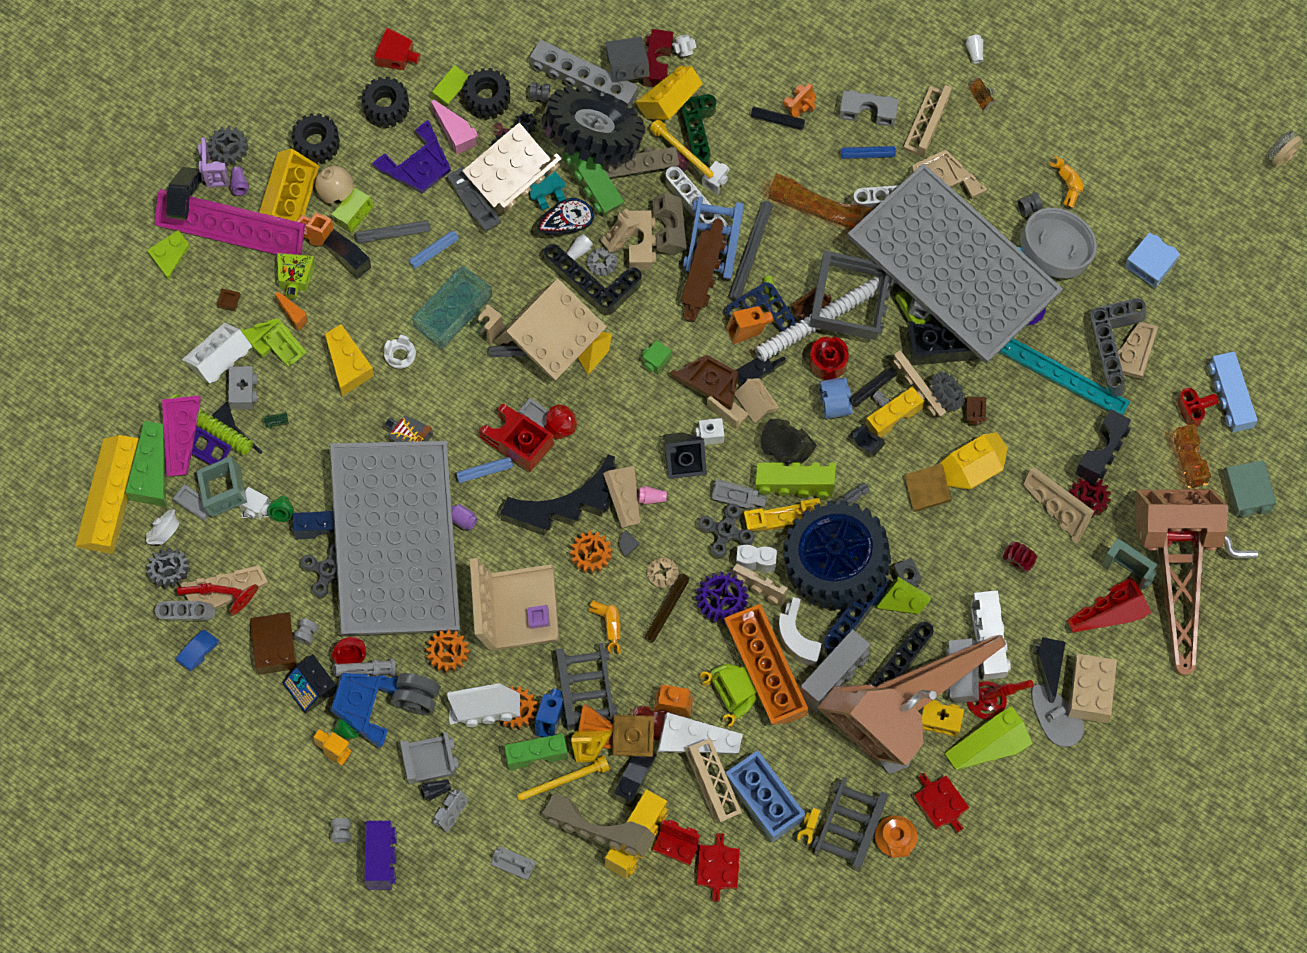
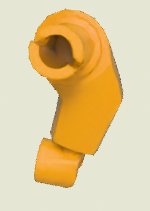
(1072, 180)
(612, 621)

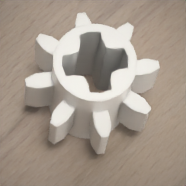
(684, 45)

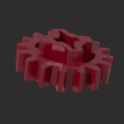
(1087, 488)

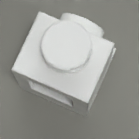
(720, 177)

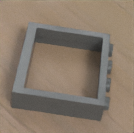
(858, 265)

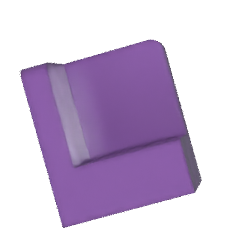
(538, 616)

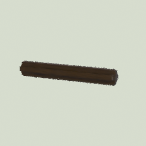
(667, 608)

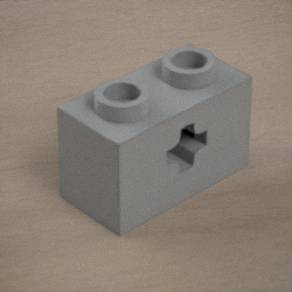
(240, 377)

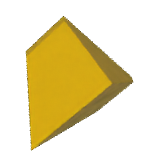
(595, 352)
(589, 744)

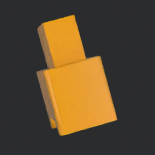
(333, 745)

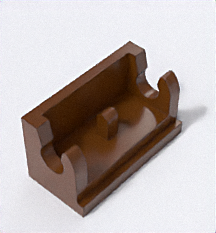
(803, 307)

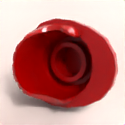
(560, 421)
(349, 651)

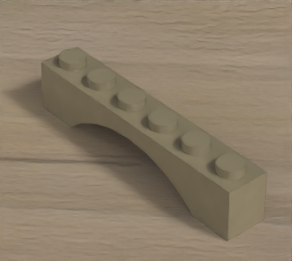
(630, 836)

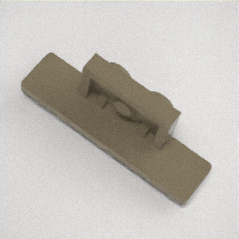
(644, 161)

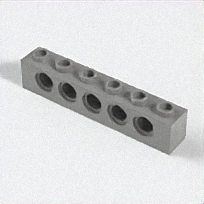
(545, 52)

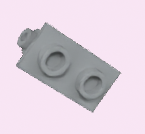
(456, 803)
(513, 863)

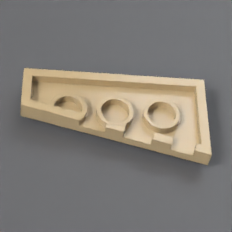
(913, 378)
(1060, 503)
(238, 579)

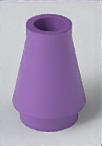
(239, 184)

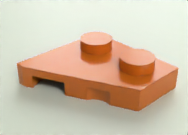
(593, 721)

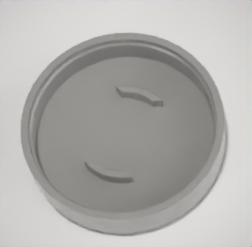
(1058, 242)

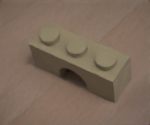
(670, 211)

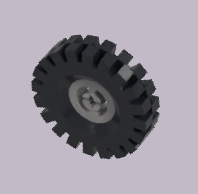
(593, 125)

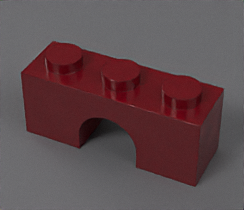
(659, 45)

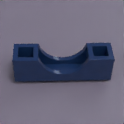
(311, 524)

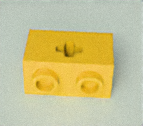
(952, 718)

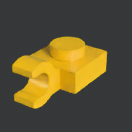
(810, 821)

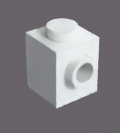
(711, 431)
(256, 504)

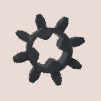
(526, 121)

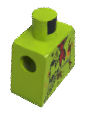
(294, 273)

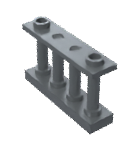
(568, 679)
(862, 839)

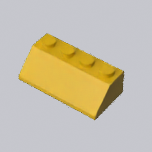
(289, 186)

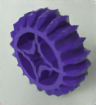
(714, 595)

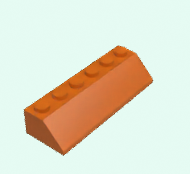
(767, 665)

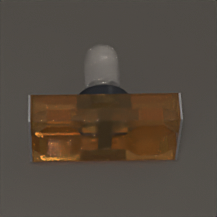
(982, 93)

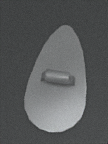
(1054, 719)

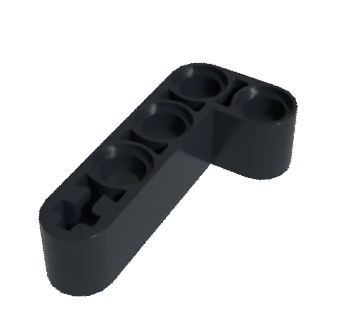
(180, 191)

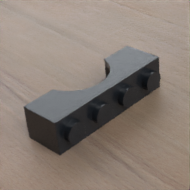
(1094, 462)

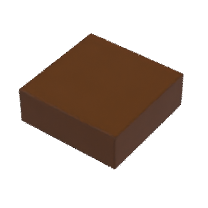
(228, 300)

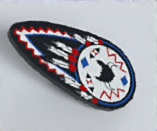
(566, 217)

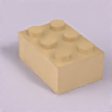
(1092, 688)

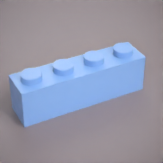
(1233, 392)

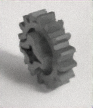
(227, 145)
(947, 391)
(168, 568)

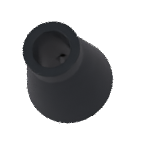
(433, 789)

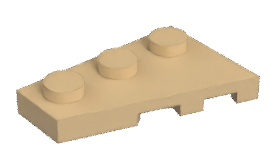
(624, 495)

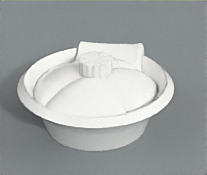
(163, 528)

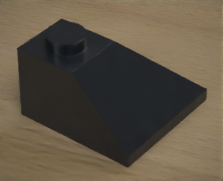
(684, 455)

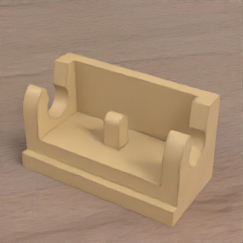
(620, 231)
(493, 323)

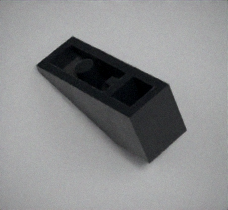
(347, 254)
(1049, 662)
(633, 779)

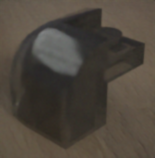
(786, 442)

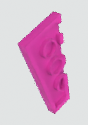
(180, 424)

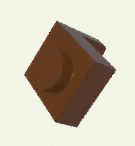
(976, 409)

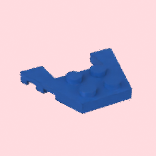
(355, 702)

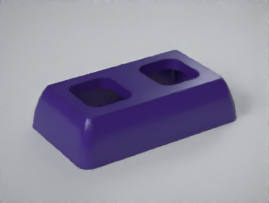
(206, 454)

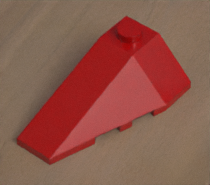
(1120, 606)

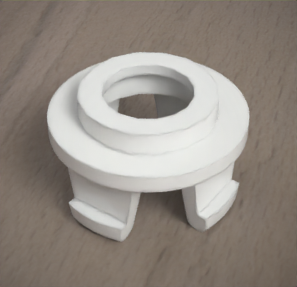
(401, 343)

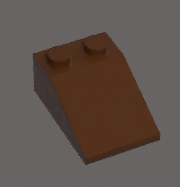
(273, 643)

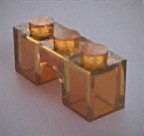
(1187, 446)

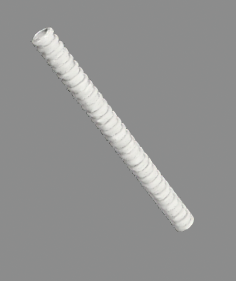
(831, 311)

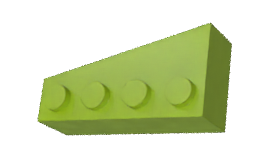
(796, 479)

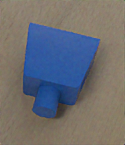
(549, 714)

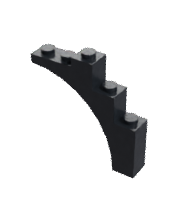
(539, 515)

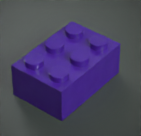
(380, 855)

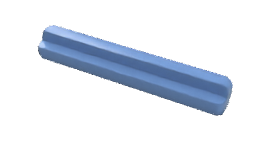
(433, 249)
(484, 469)

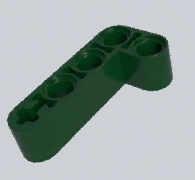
(695, 117)

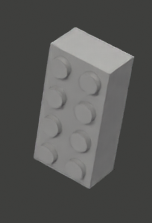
(836, 669)

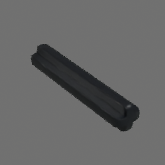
(778, 118)
(873, 386)

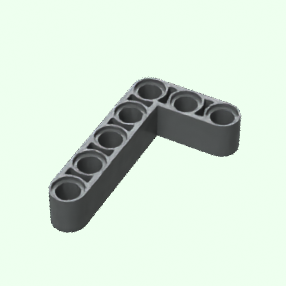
(1106, 343)

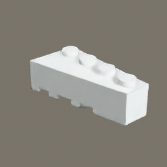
(988, 623)

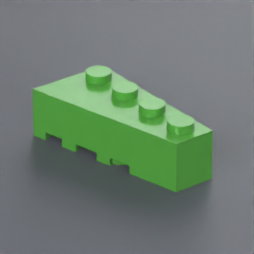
(594, 183)
(148, 471)

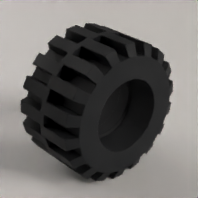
(385, 89)
(486, 106)
(316, 125)

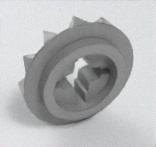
(599, 268)

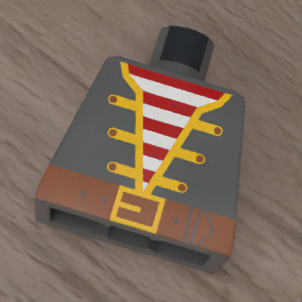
(408, 430)

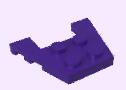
(421, 168)

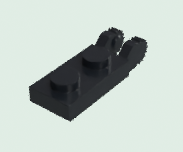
(758, 369)

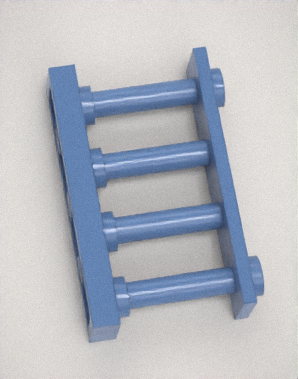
(731, 231)

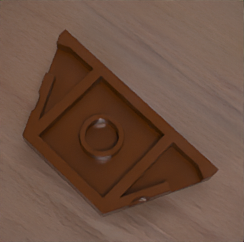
(709, 379)

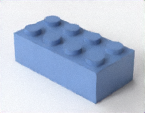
(765, 796)

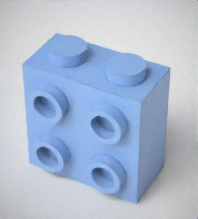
(1152, 260)

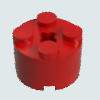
(821, 355)

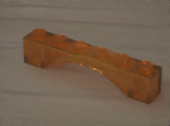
(793, 194)

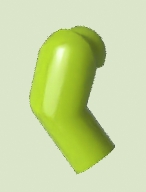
(769, 279)

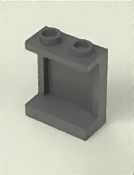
(627, 59)

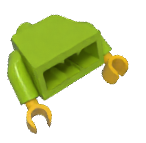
(734, 688)

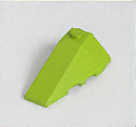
(996, 739)

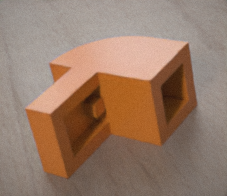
(316, 228)

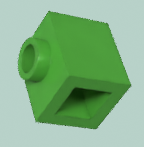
(656, 357)

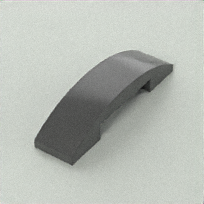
(473, 201)

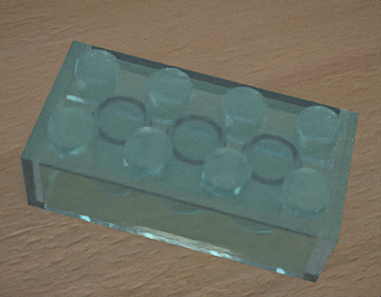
(452, 307)

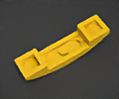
(779, 517)

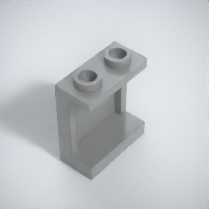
(429, 759)

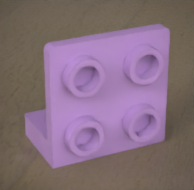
(212, 173)

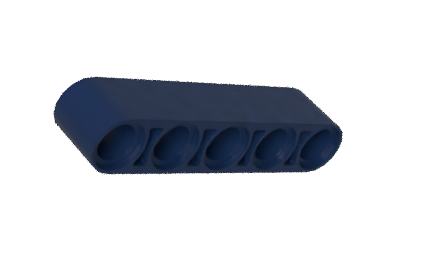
(851, 622)

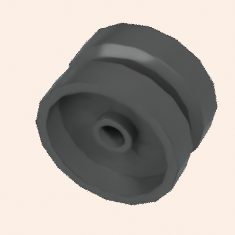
(415, 694)

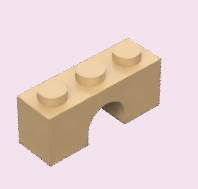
(641, 255)

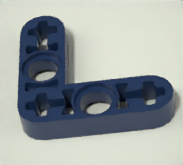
(761, 299)

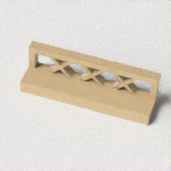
(933, 120)
(705, 782)

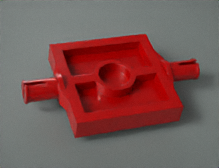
(941, 802)
(718, 867)

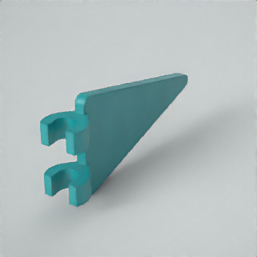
(547, 186)

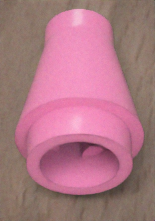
(650, 495)

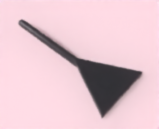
(224, 415)

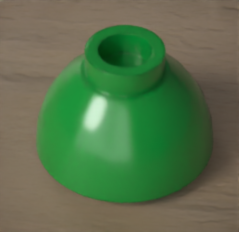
(281, 509)
(345, 730)

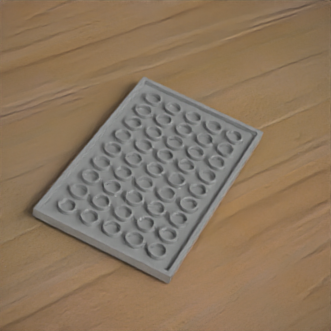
(954, 263)
(394, 538)

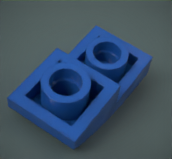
(196, 650)

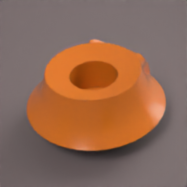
(896, 836)

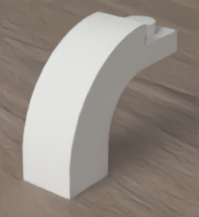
(797, 646)

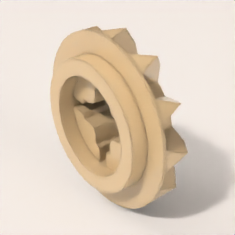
(658, 579)

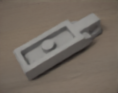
(737, 494)

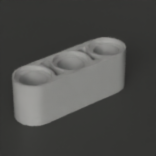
(193, 612)

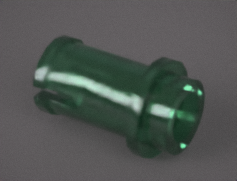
(275, 420)

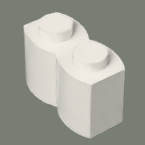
(761, 559)

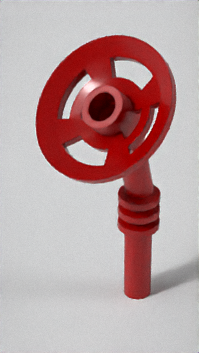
(241, 597)
(990, 698)

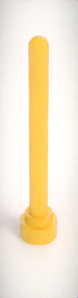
(658, 128)
(599, 765)

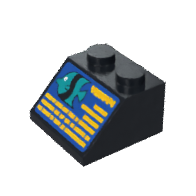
(309, 684)

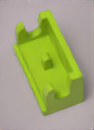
(449, 86)
(353, 210)
(284, 344)

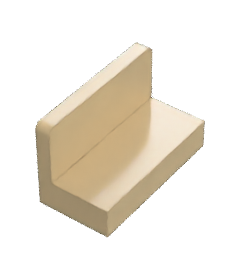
(756, 399)
(733, 417)

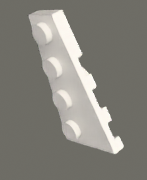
(684, 732)

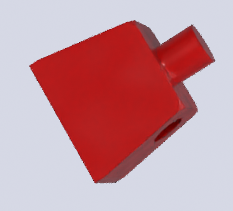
(395, 51)

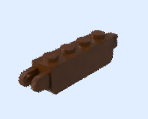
(702, 270)

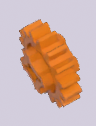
(598, 554)
(452, 645)
(525, 705)

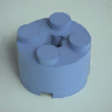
(835, 398)

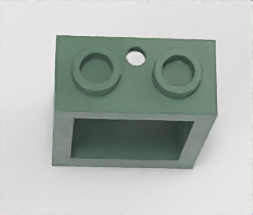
(233, 497)

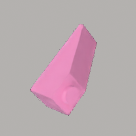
(456, 129)

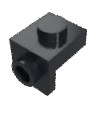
(867, 441)

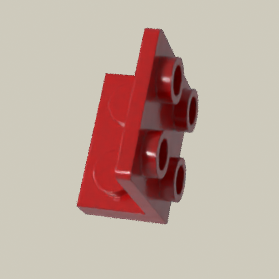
(677, 842)

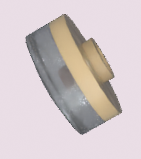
(1284, 149)

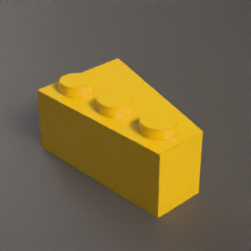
(669, 94)
(348, 361)

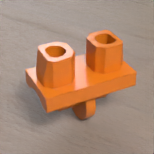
(803, 101)

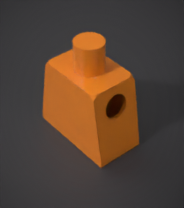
(747, 323)
(674, 699)

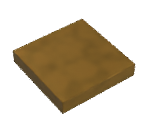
(928, 487)
(633, 735)

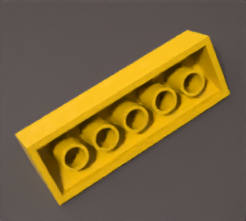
(107, 495)

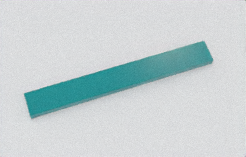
(1063, 377)

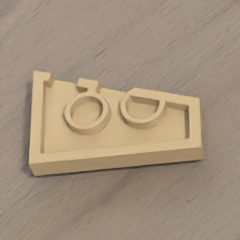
(1137, 350)
(758, 586)

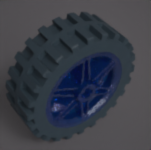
(858, 577)

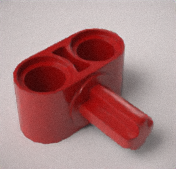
(1196, 405)

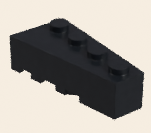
(935, 345)

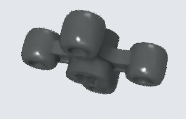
(723, 537)
(321, 567)

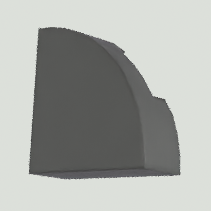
(627, 543)

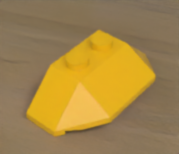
(975, 461)

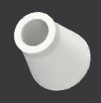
(975, 48)
(579, 247)

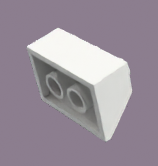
(217, 353)
(485, 704)

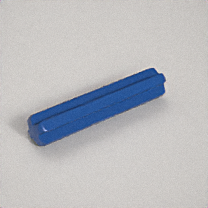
(868, 152)

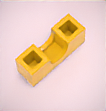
(903, 406)

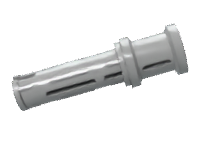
(374, 668)

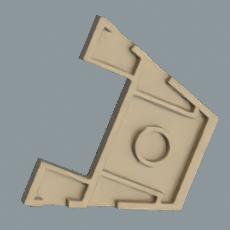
(952, 172)

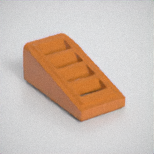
(293, 312)

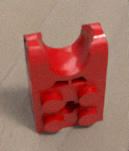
(519, 438)

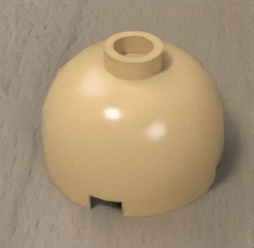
(334, 184)

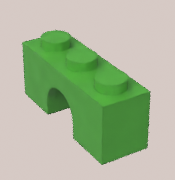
(547, 748)

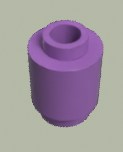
(463, 517)

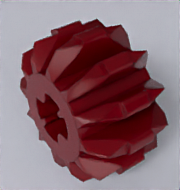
(1020, 556)

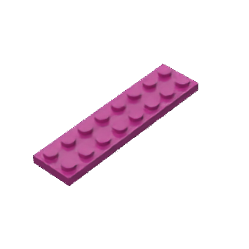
(235, 226)

